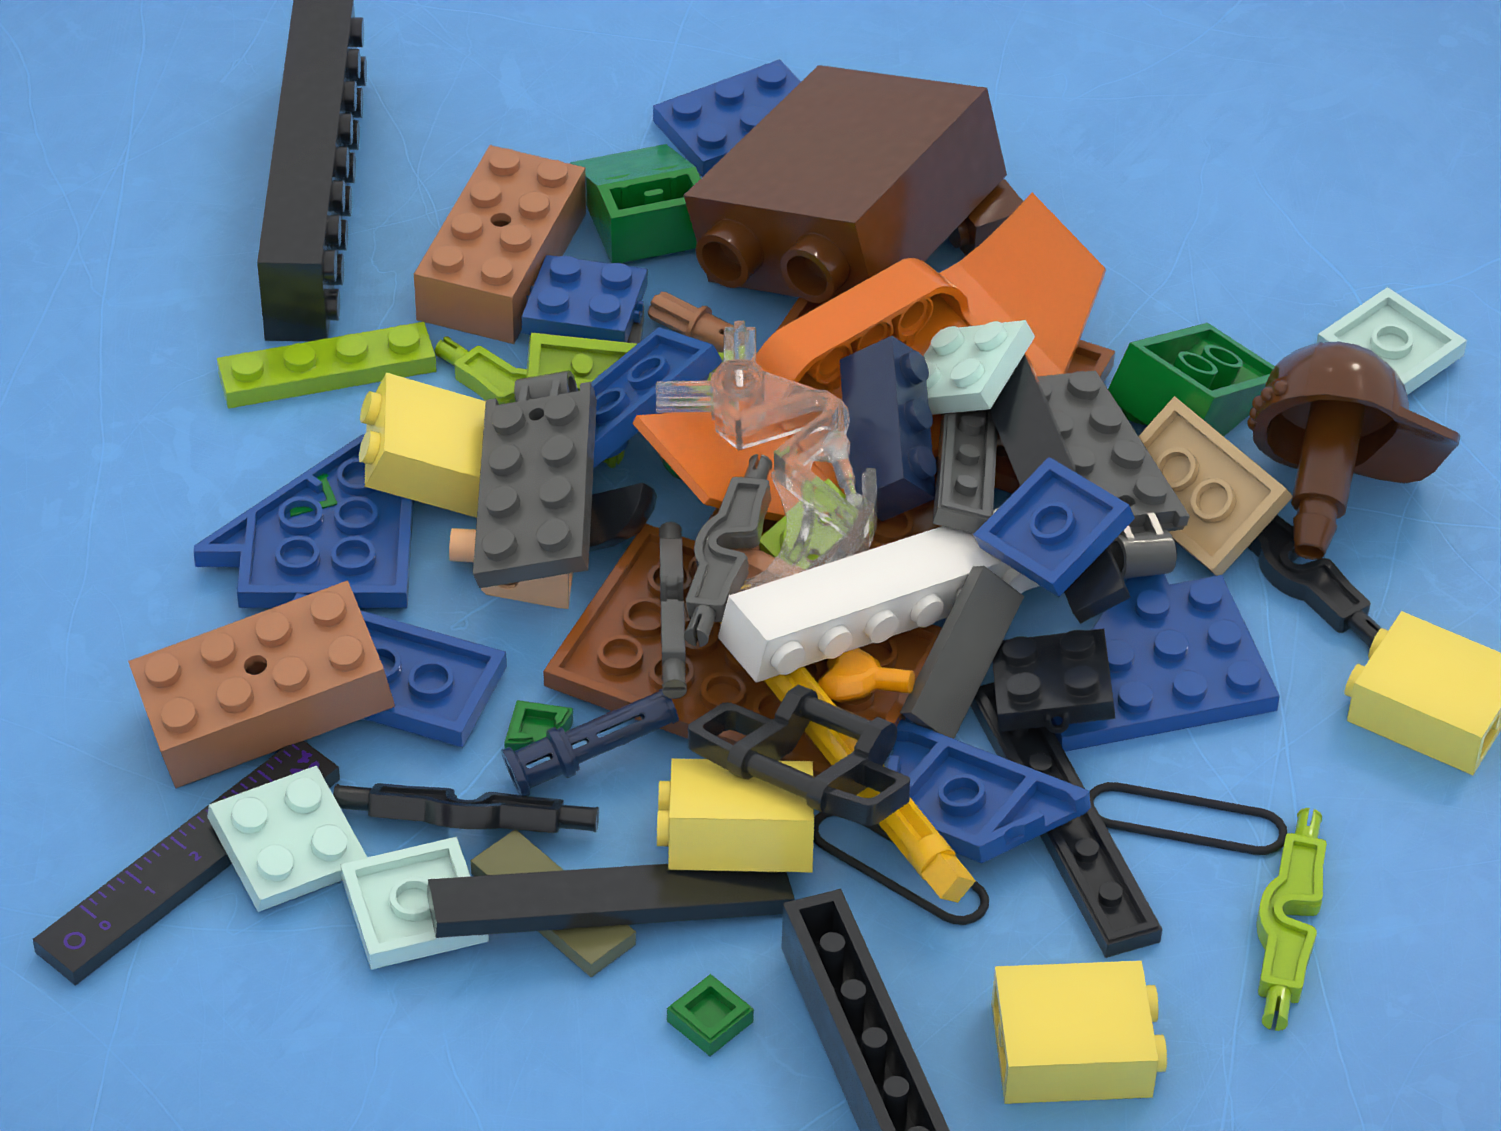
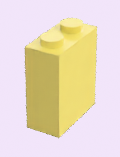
(423, 443)
(1429, 692)
(733, 822)
(1076, 1032)

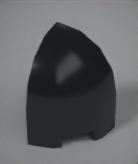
(620, 514)

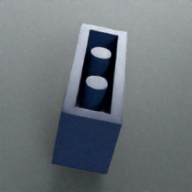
(890, 424)

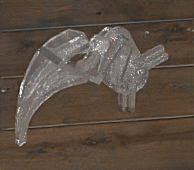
(762, 407)

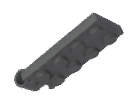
(1116, 460)
(536, 482)

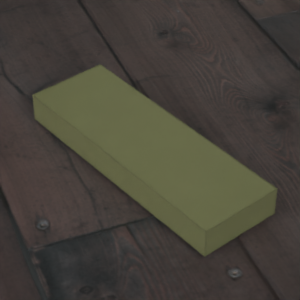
(587, 947)

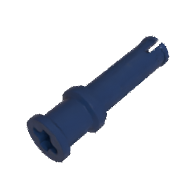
(654, 710)

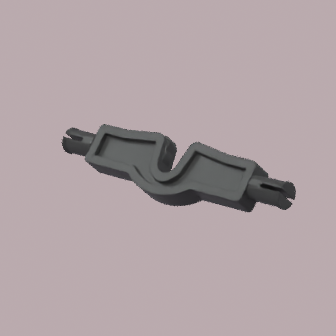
(718, 566)
(672, 611)

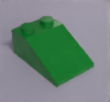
(1197, 367)

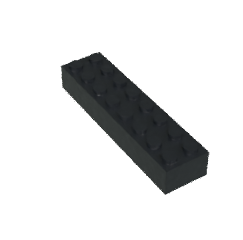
(311, 170)

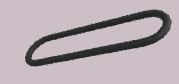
(1193, 800)
(954, 919)

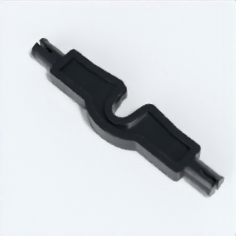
(1314, 582)
(488, 811)

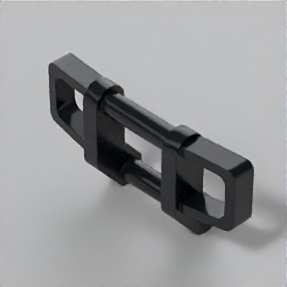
(772, 739)

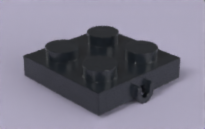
(1052, 678)

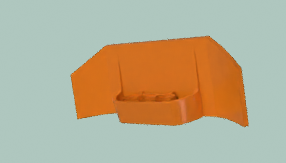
(1019, 273)

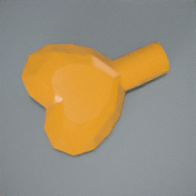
(860, 674)

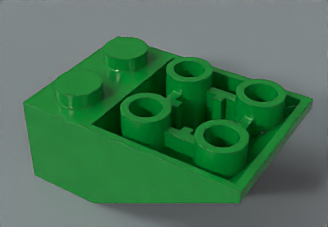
(640, 202)

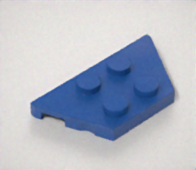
(979, 798)

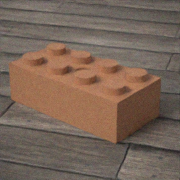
(497, 241)
(261, 684)

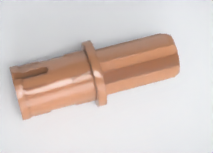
(688, 319)

